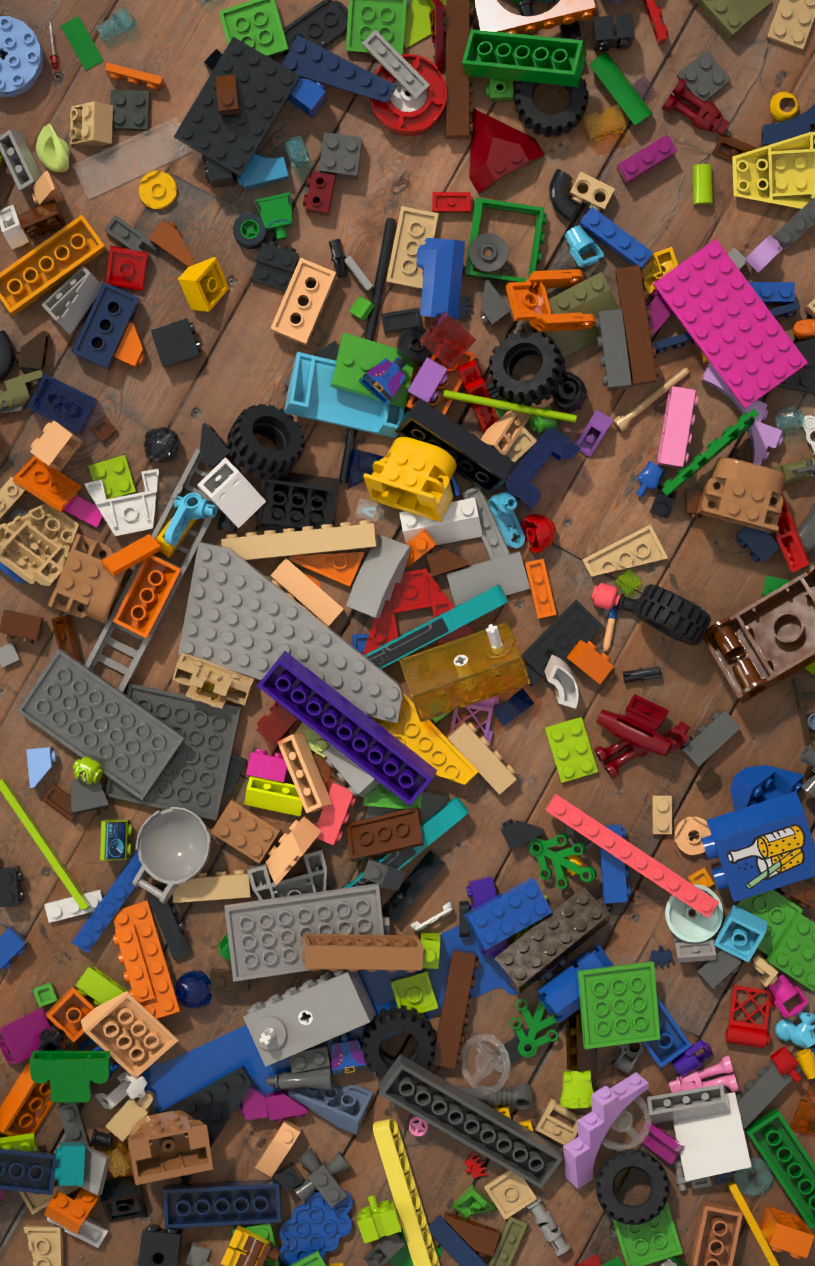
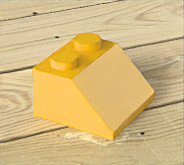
(203, 284)

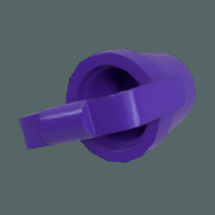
(688, 1061)

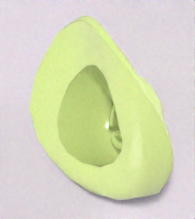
(52, 150)

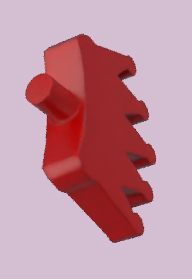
(474, 1166)

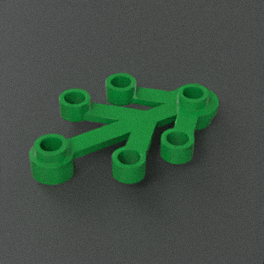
(558, 859)
(535, 1025)

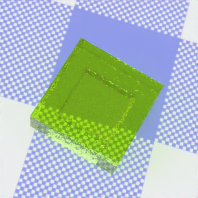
(627, 581)

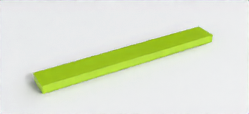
(44, 845)

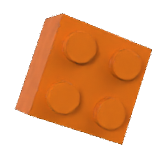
(69, 1012)

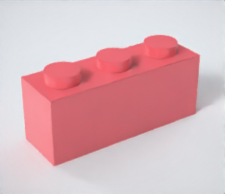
(335, 814)

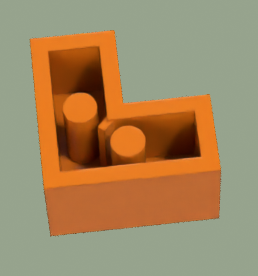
(70, 1212)

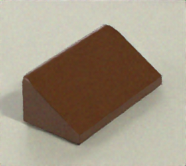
(729, 147)

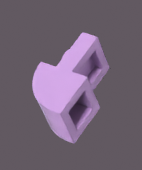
(763, 253)

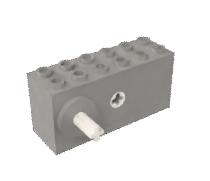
(309, 1015)

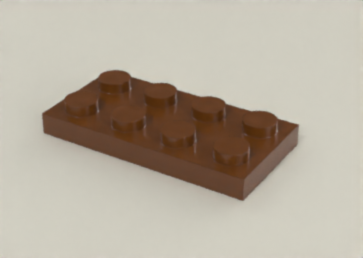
(385, 834)

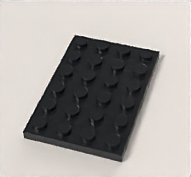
(262, 93)

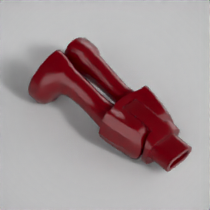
(708, 116)
(613, 766)

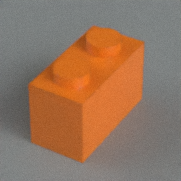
(590, 662)

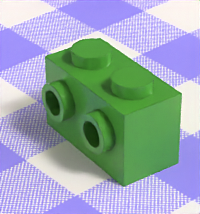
(499, 90)

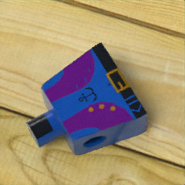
(384, 379)
(347, 1055)

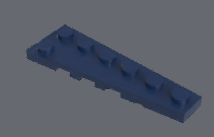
(328, 68)

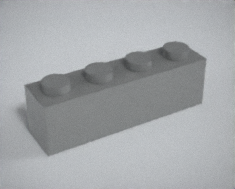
(688, 1103)

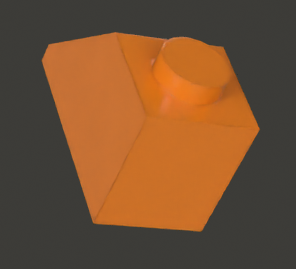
(131, 348)

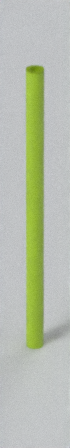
(509, 406)

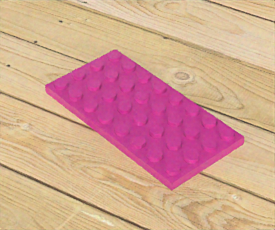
(730, 323)

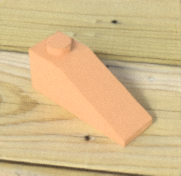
(46, 190)
(505, 431)
(278, 1147)

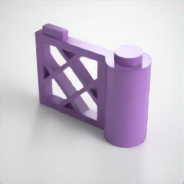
(485, 705)

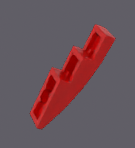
(476, 386)
(790, 540)

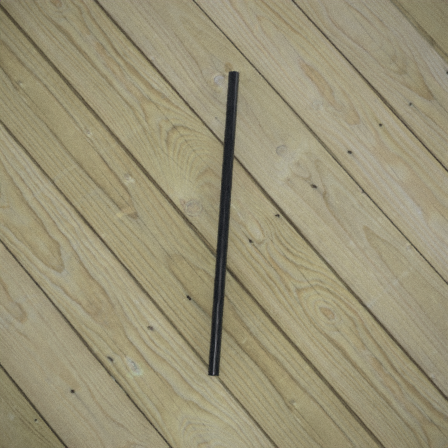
(370, 333)

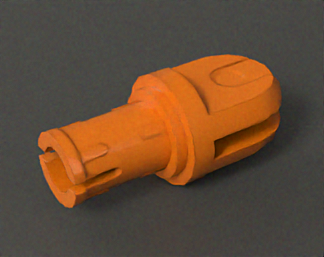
(804, 329)

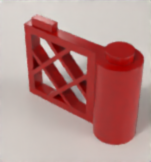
(749, 1033)

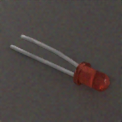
(54, 58)

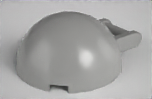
(172, 849)

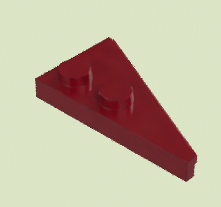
(438, 30)

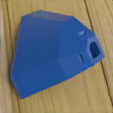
(762, 784)

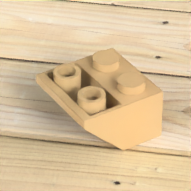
(91, 124)

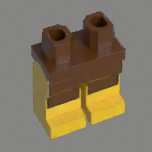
(249, 1249)

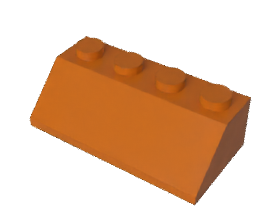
(147, 595)
(25, 1105)

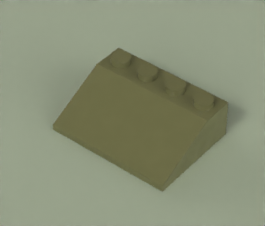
(732, 15)
(585, 298)

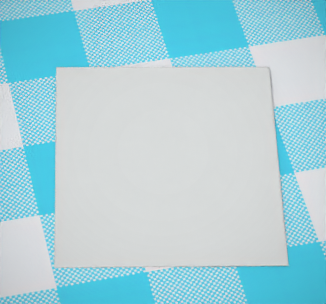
(712, 1143)

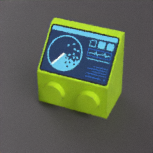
(115, 839)

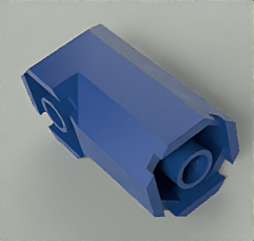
(442, 276)
(561, 992)

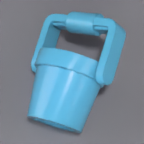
(581, 243)

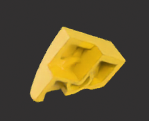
(660, 265)

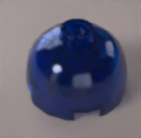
(193, 989)

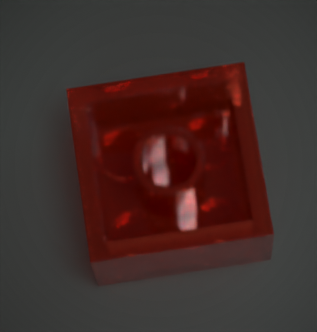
(447, 340)
(276, 723)

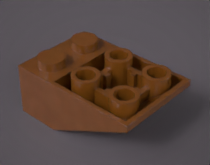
(42, 219)

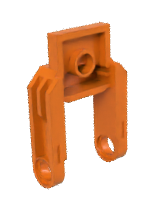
(531, 303)

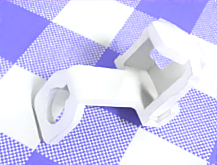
(128, 1086)

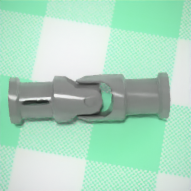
(549, 1228)

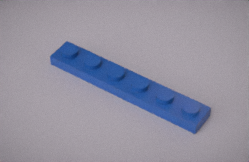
(108, 906)

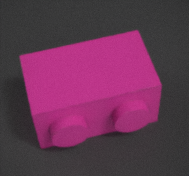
(267, 765)

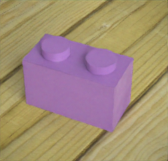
(428, 380)

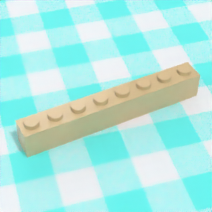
(303, 542)

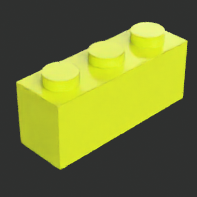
(273, 796)

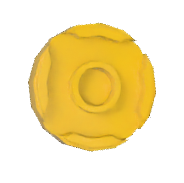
(157, 190)

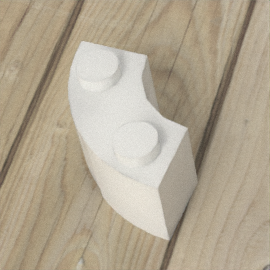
(561, 676)

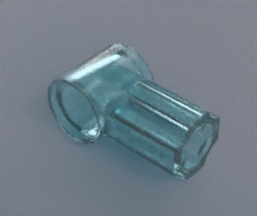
(119, 22)

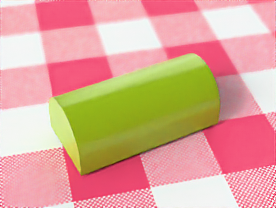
(702, 184)

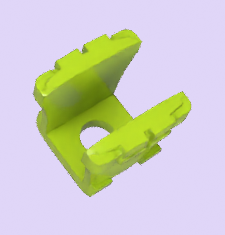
(576, 1089)

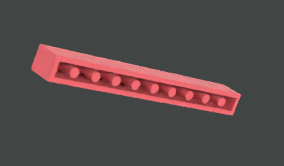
(631, 855)

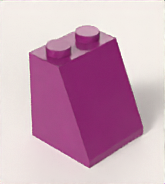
(21, 1036)

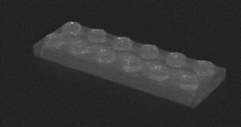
(130, 159)

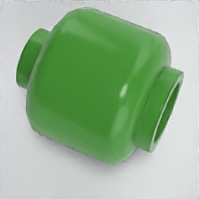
(541, 423)

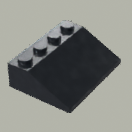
(298, 502)

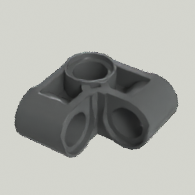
(626, 1058)

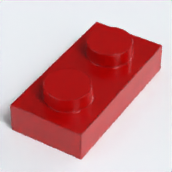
(451, 202)

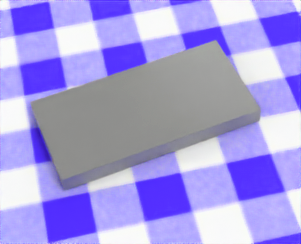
(477, 578)

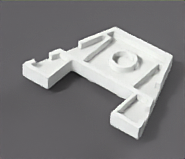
(129, 512)

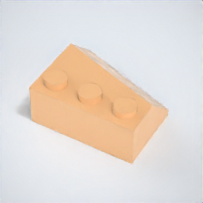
(291, 848)

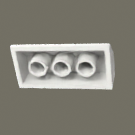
(458, 523)

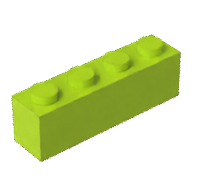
(99, 986)

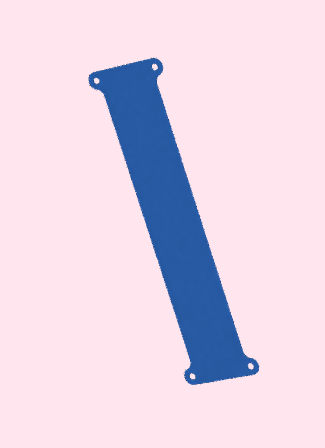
(215, 1059)

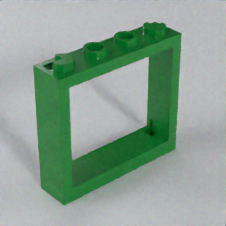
(508, 207)

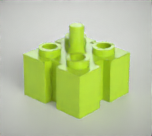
(378, 1221)

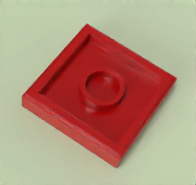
(127, 268)

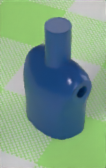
(649, 478)

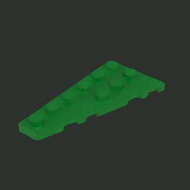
(713, 449)

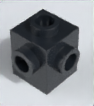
(52, 1039)

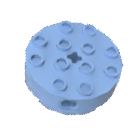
(23, 57)

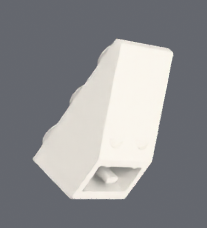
(231, 493)

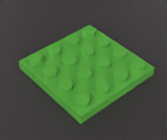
(618, 1005)

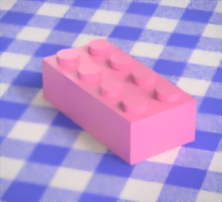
(676, 426)

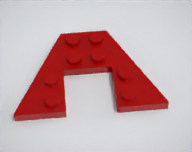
(413, 592)

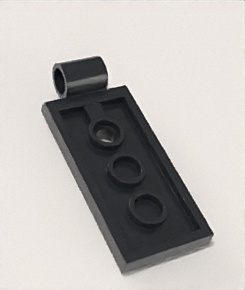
(560, 637)

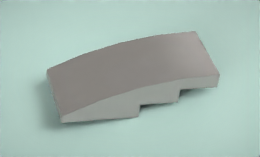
(378, 576)

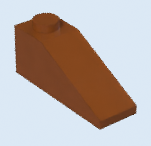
(171, 242)

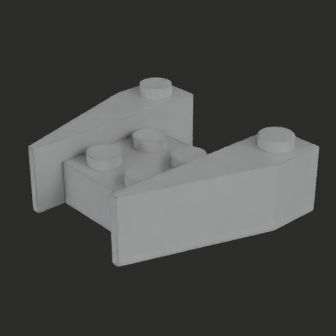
(298, 884)

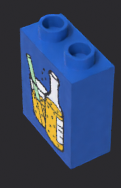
(761, 847)

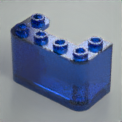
(550, 443)

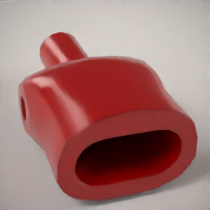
(785, 1063)

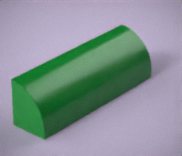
(621, 89)

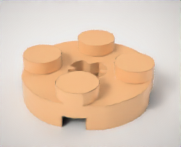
(688, 825)

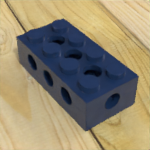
(98, 316)

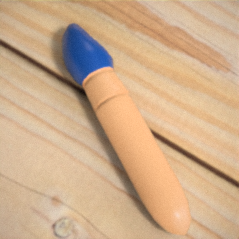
(609, 629)

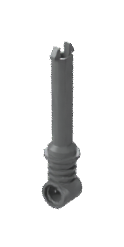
(520, 1096)

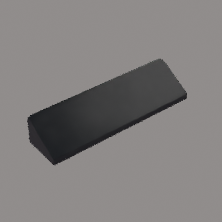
(413, 886)

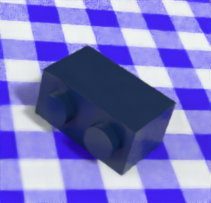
(758, 543)

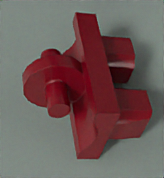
(677, 736)

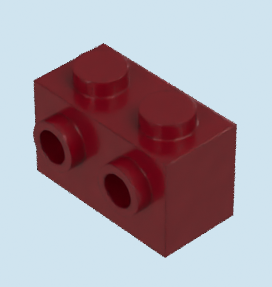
(320, 193)

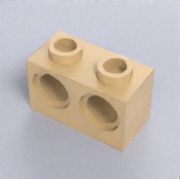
(594, 187)

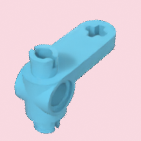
(189, 507)
(502, 508)

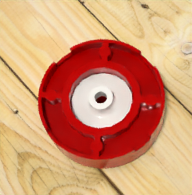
(405, 114)

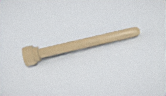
(623, 421)

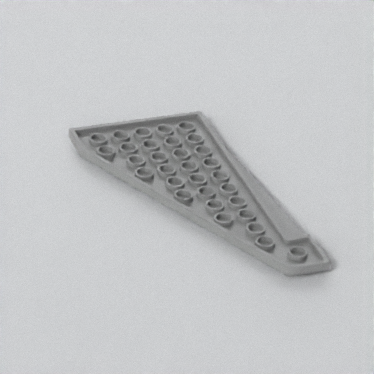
(248, 622)

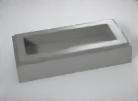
(359, 275)

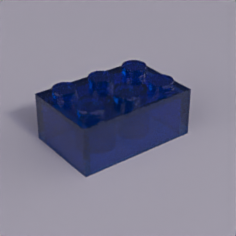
(62, 404)

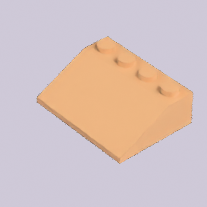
(128, 1033)

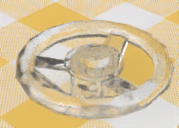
(485, 1063)
(624, 1123)

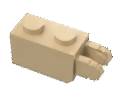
(129, 1115)

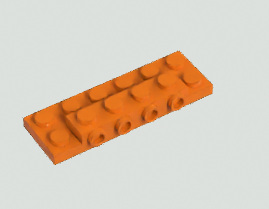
(144, 960)

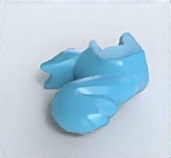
(800, 1035)

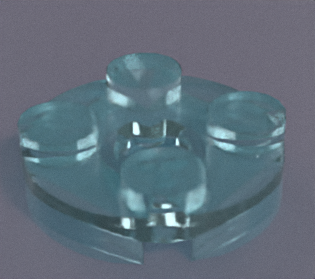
(756, 1186)

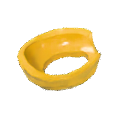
(775, 109)

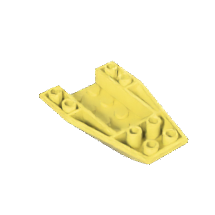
(778, 172)

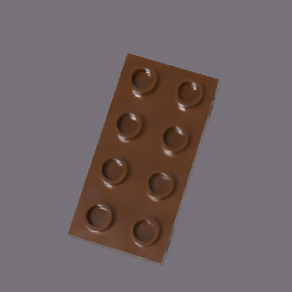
(767, 638)

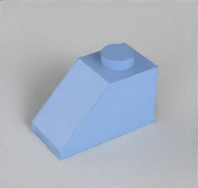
(39, 764)

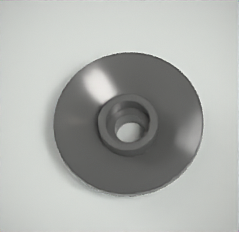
(489, 242)

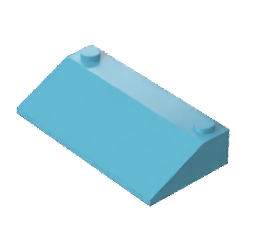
(313, 398)

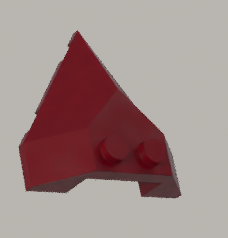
(498, 151)

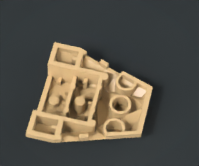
(37, 544)

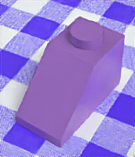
(594, 433)

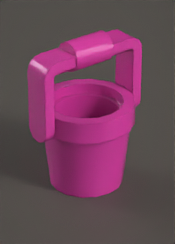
(784, 990)

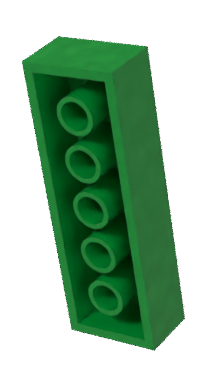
(524, 58)
(787, 1160)

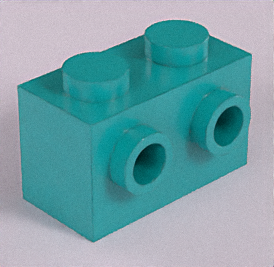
(70, 1163)

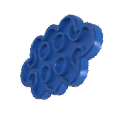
(314, 1228)

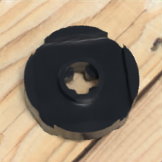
(407, 351)

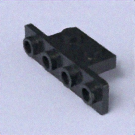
(170, 925)

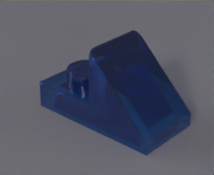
(513, 707)

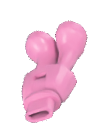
(694, 1079)

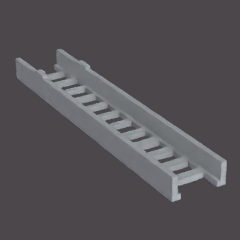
(105, 637)

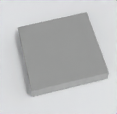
(95, 1171)

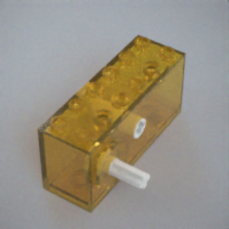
(464, 671)

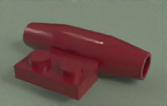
(638, 725)

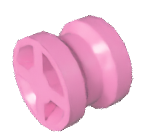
(417, 1129)

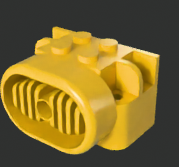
(413, 478)

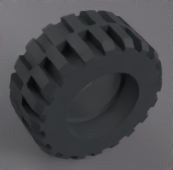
(547, 123)
(517, 347)
(274, 425)
(672, 614)
(397, 1020)
(659, 1187)

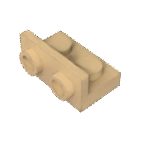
(768, 971)

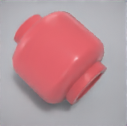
(605, 596)

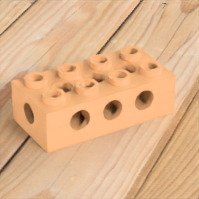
(295, 292)

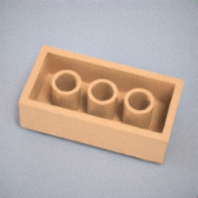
(55, 445)

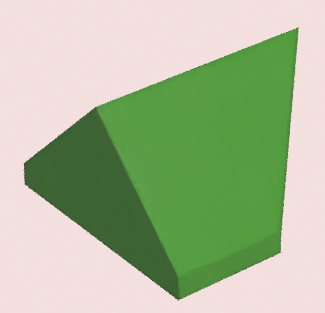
(473, 1202)

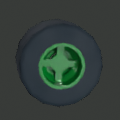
(250, 224)

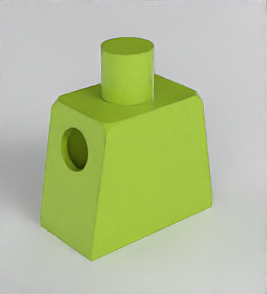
(431, 950)

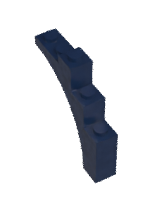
(788, 129)

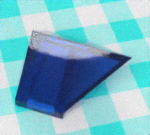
(361, 464)

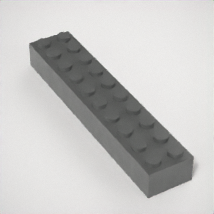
(470, 1121)

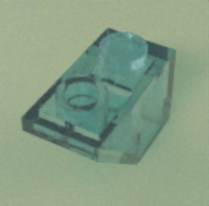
(296, 151)

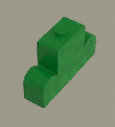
(70, 1072)

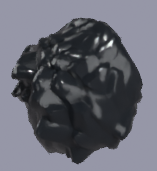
(570, 394)
(161, 445)

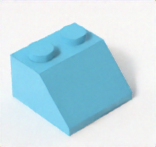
(741, 933)

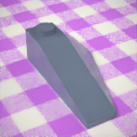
(341, 1106)

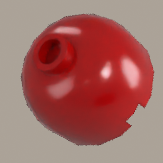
(538, 531)

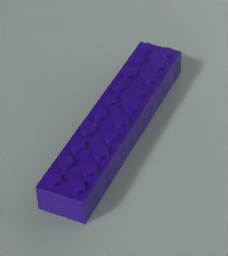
(347, 728)

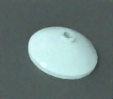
(694, 928)

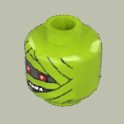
(87, 770)

